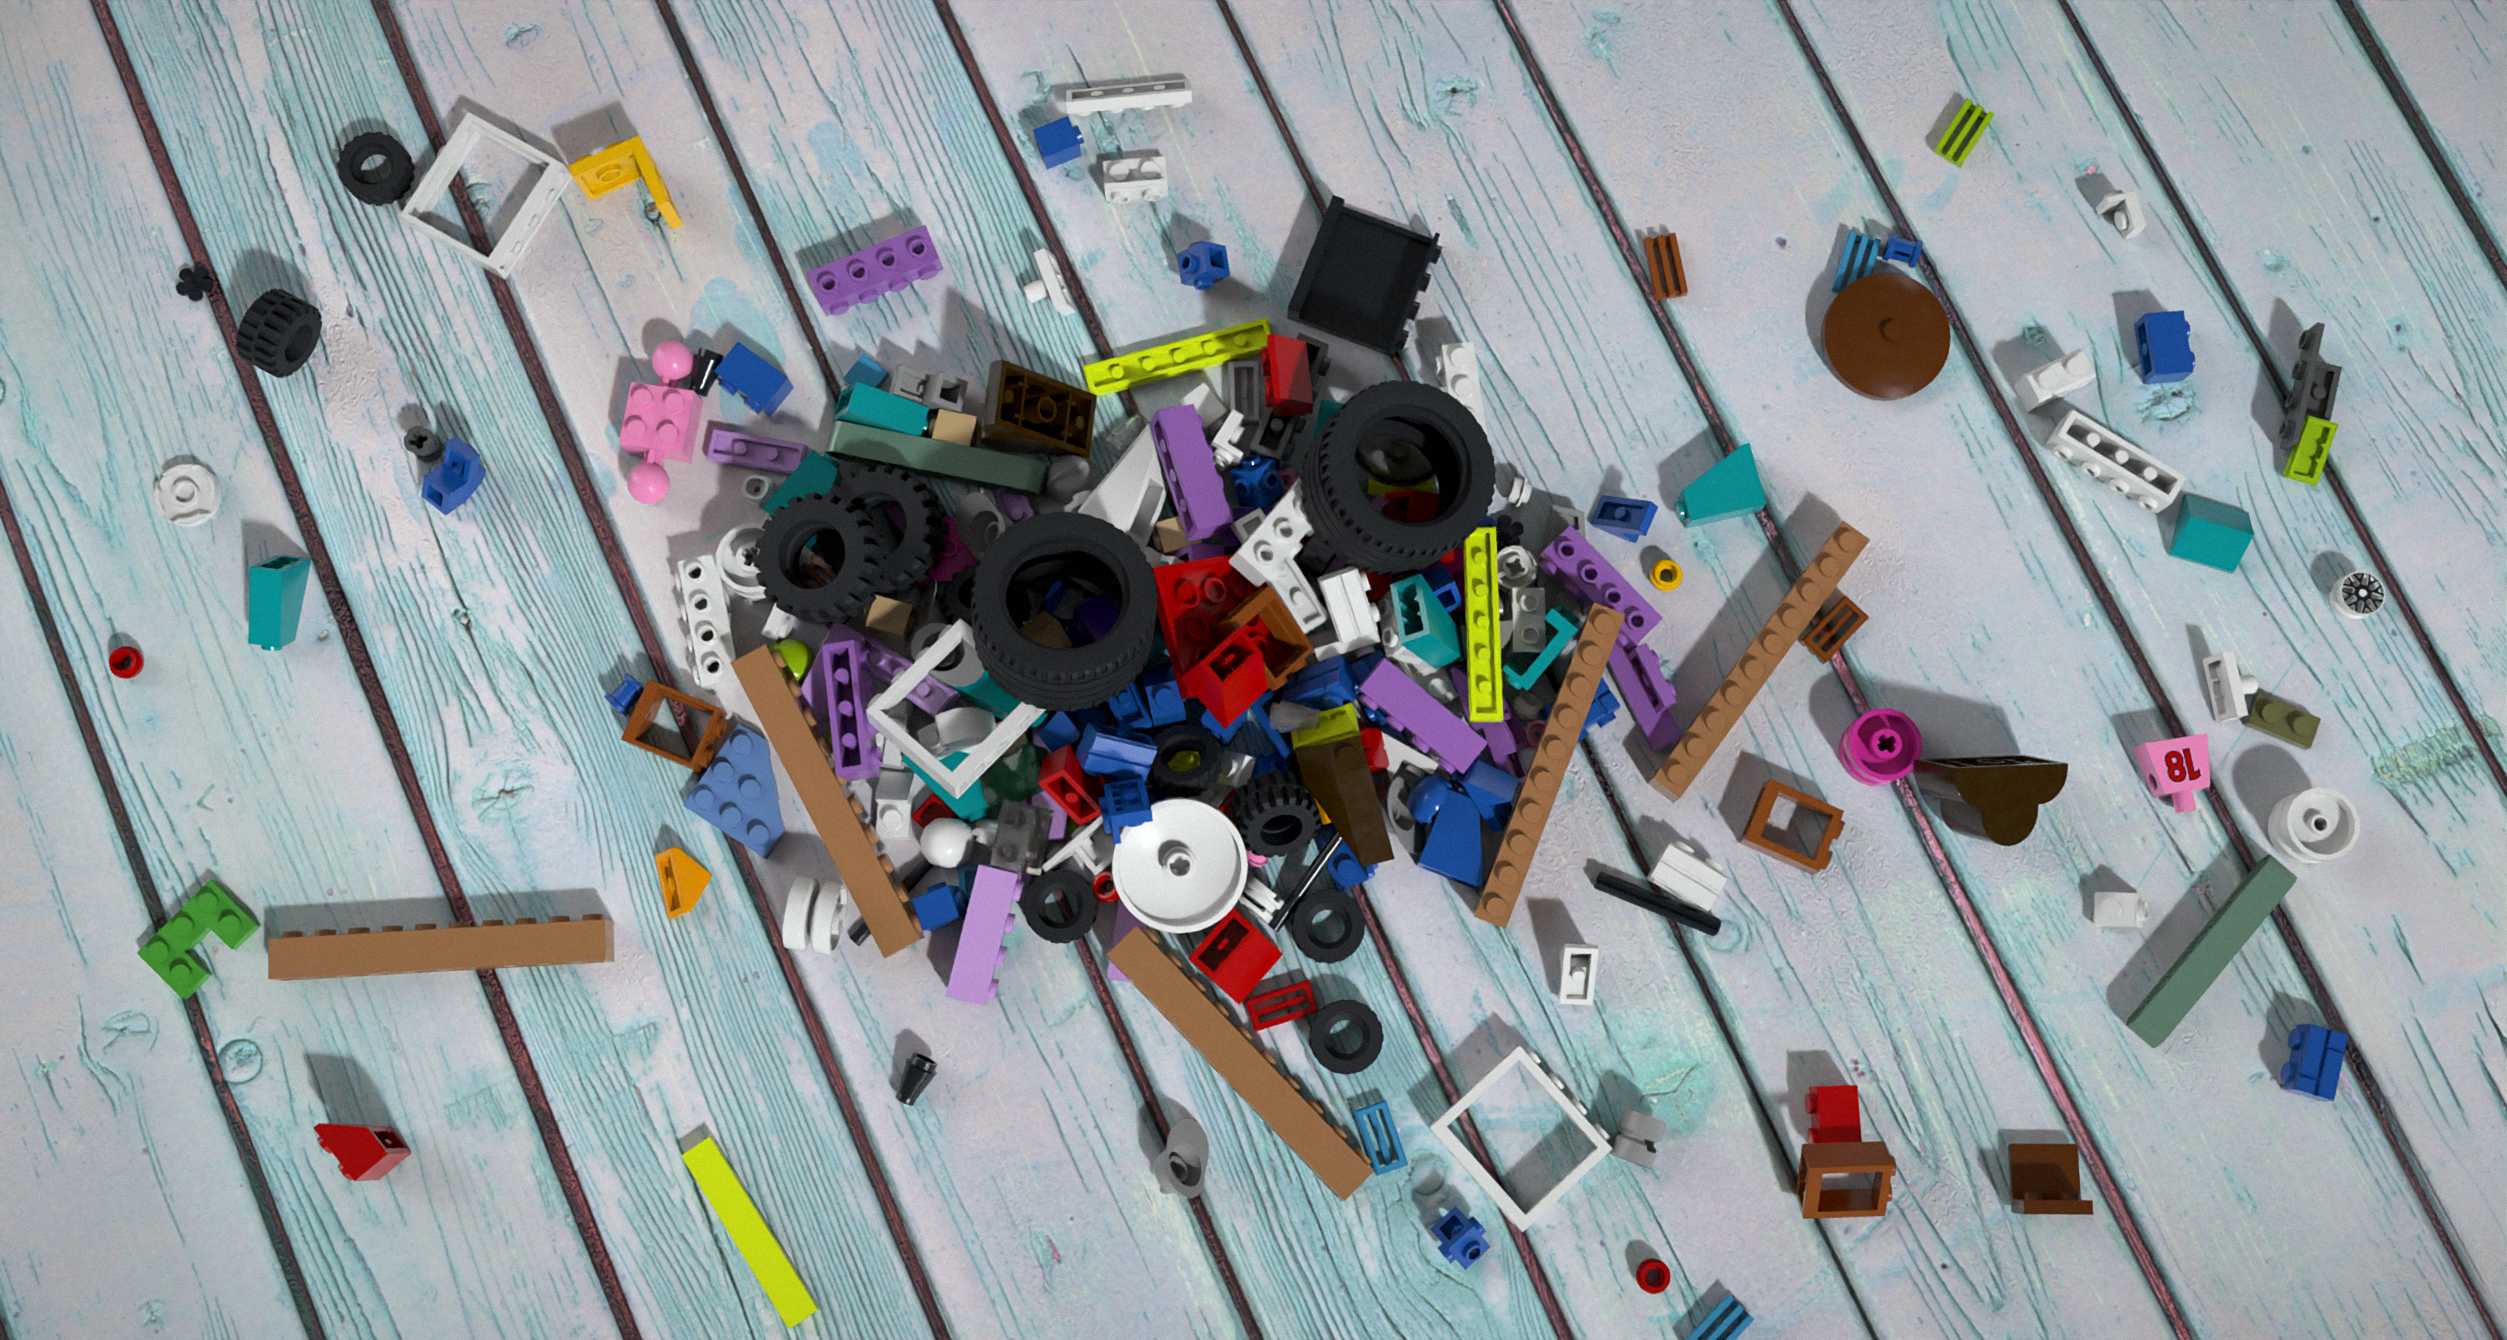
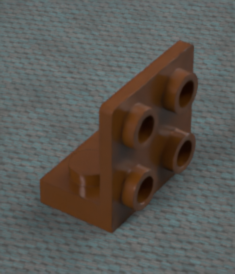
(2046, 1180)

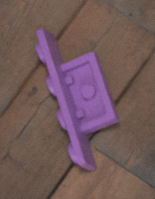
(1646, 693)

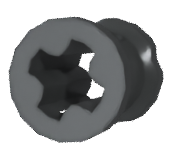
(416, 439)

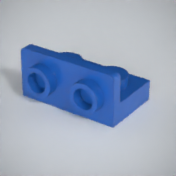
(1124, 805)
(1344, 866)

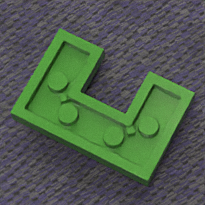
(171, 946)

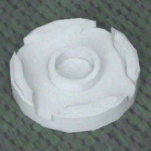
(187, 495)

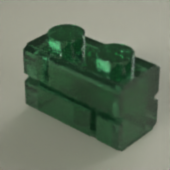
(1013, 776)

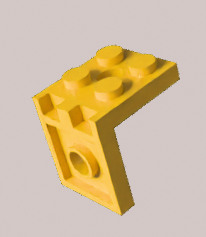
(620, 166)

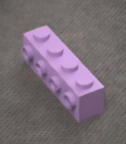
(983, 934)

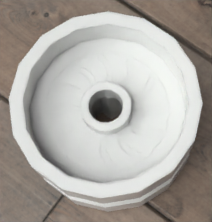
(736, 561)
(2314, 826)
(815, 915)

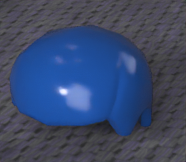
(1427, 798)

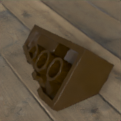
(1344, 787)

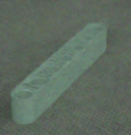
(936, 459)
(2211, 951)

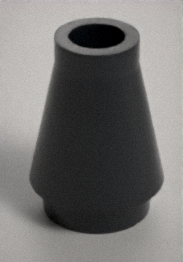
(703, 371)
(916, 1076)

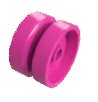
(1896, 736)

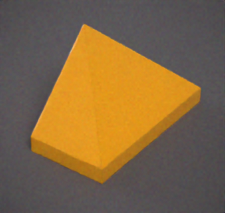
(680, 881)

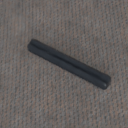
(1657, 903)

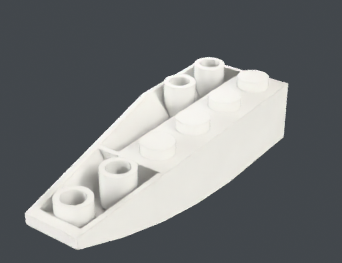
(1130, 494)

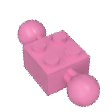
(660, 422)

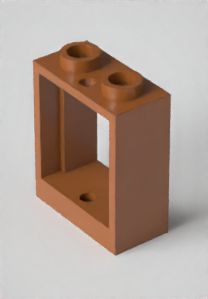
(1280, 624)
(646, 712)
(1760, 813)
(1844, 1158)

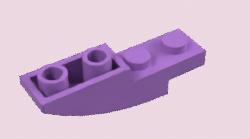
(1503, 738)

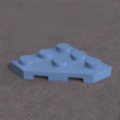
(741, 793)

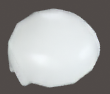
(947, 842)

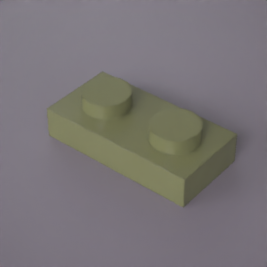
(2282, 721)

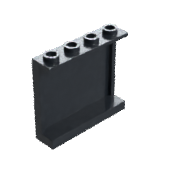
(1363, 279)

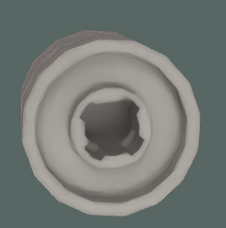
(1638, 1138)

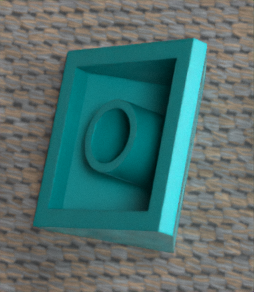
(2211, 534)

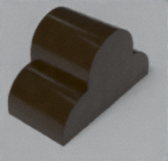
(1035, 413)
(1991, 795)

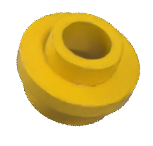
(1669, 566)

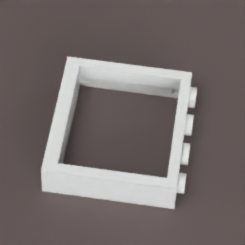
(527, 220)
(983, 756)
(1571, 1108)

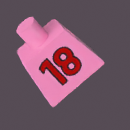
(2176, 768)

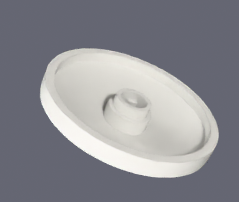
(1181, 866)

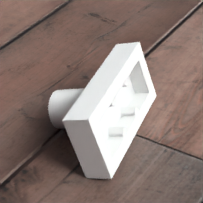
(1050, 284)
(2227, 687)

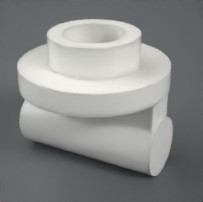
(985, 833)

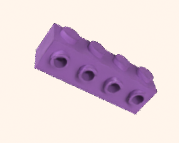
(875, 271)
(1191, 472)
(1593, 580)
(848, 697)
(1421, 716)

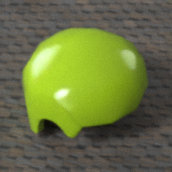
(798, 657)

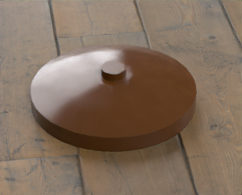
(1885, 336)

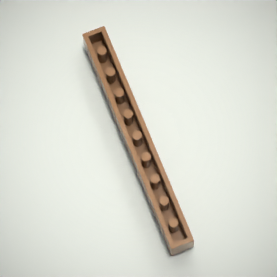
(1758, 662)
(1548, 765)
(828, 800)
(441, 949)
(1239, 1063)

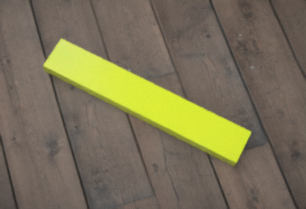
(1177, 358)
(1482, 626)
(750, 1232)

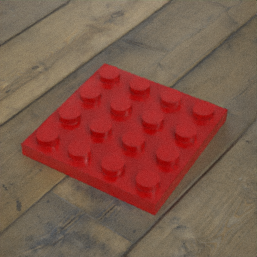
(1193, 600)

